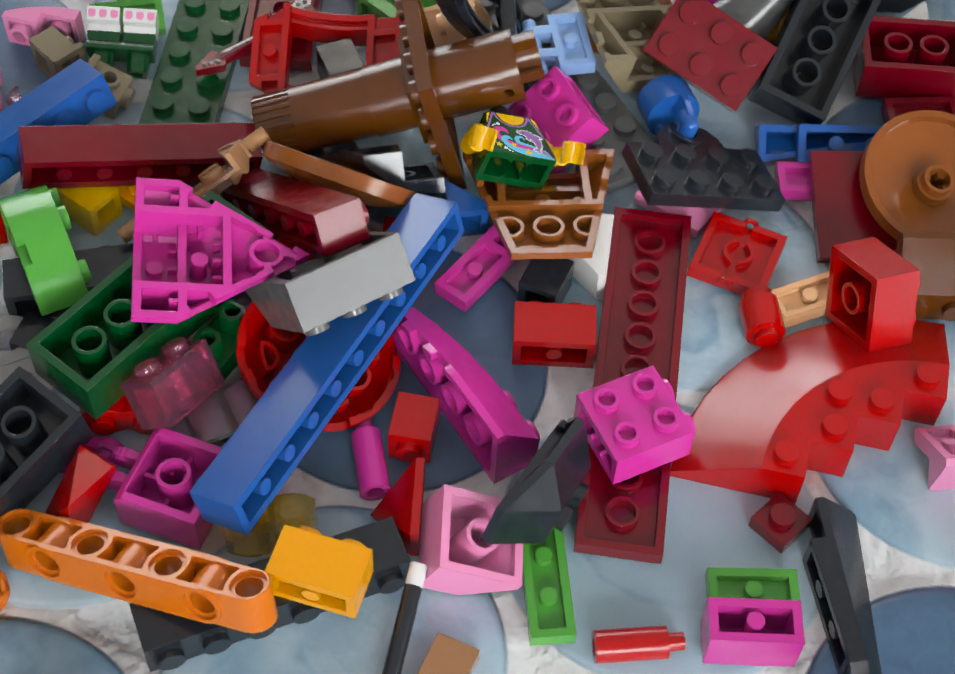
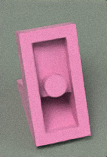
(939, 447)

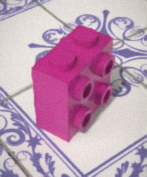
(560, 112)
(635, 424)

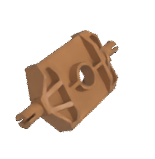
(217, 177)

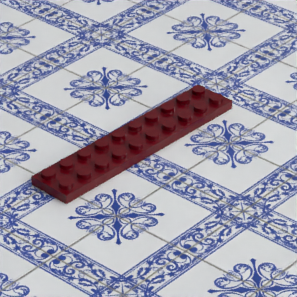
(637, 330)

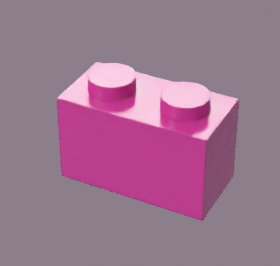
(752, 632)

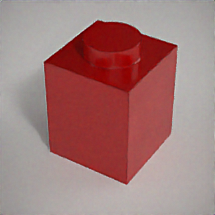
(413, 427)

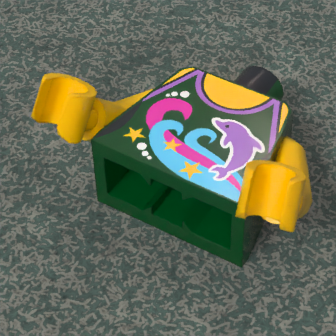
(515, 151)

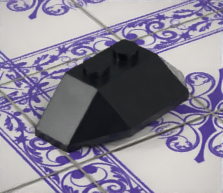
(545, 489)

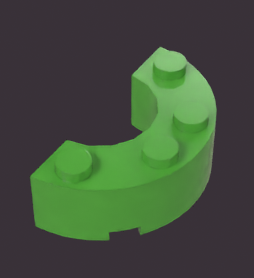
(38, 235)

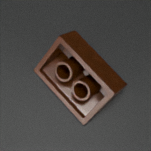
(935, 258)

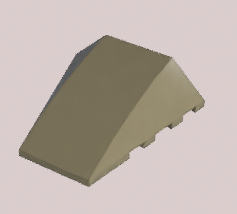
(619, 34)

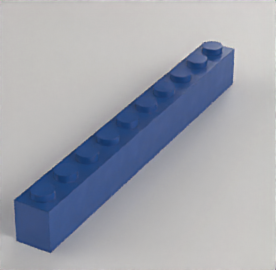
(318, 380)

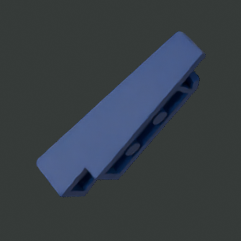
(797, 141)

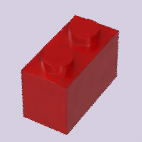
(554, 334)

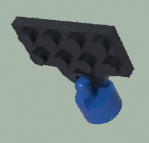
(688, 163)

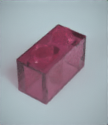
(172, 383)

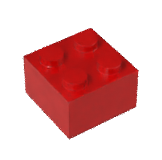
(872, 294)

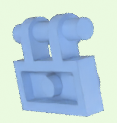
(569, 43)

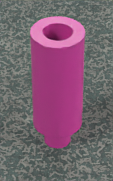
(370, 461)

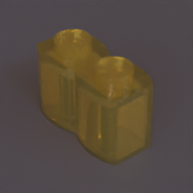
(286, 509)

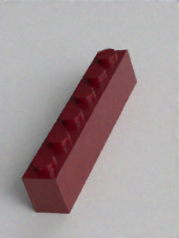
(121, 153)
(300, 211)

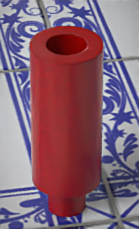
(635, 644)

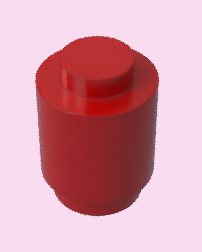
(761, 317)

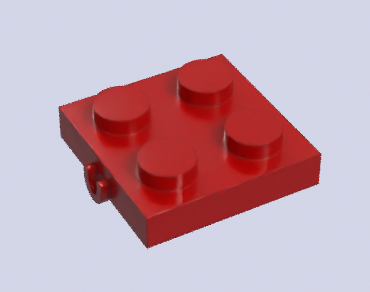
(735, 255)

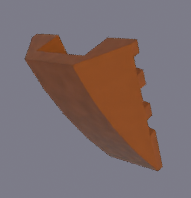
(551, 221)

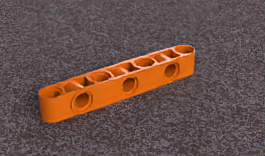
(139, 570)

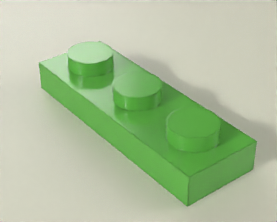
(548, 592)

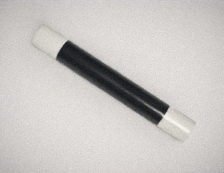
(405, 618)

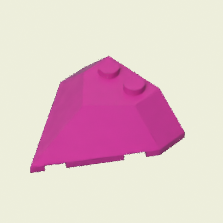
(195, 253)

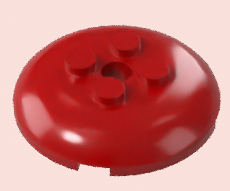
(266, 350)

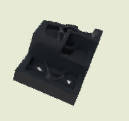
(387, 165)

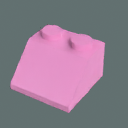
(453, 546)

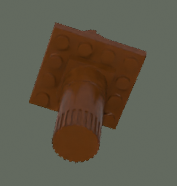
(411, 91)

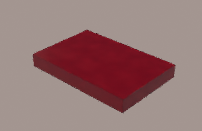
(839, 204)

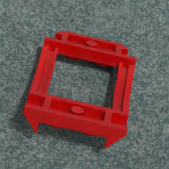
(274, 40)

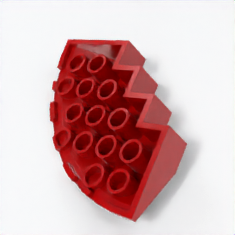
(809, 406)

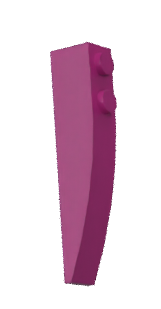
(468, 396)

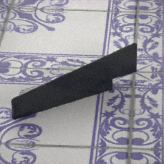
(840, 588)

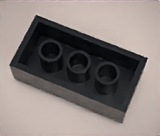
(812, 58)
(35, 438)

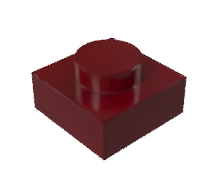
(780, 522)

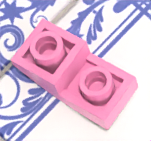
(29, 21)

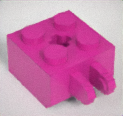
(159, 485)

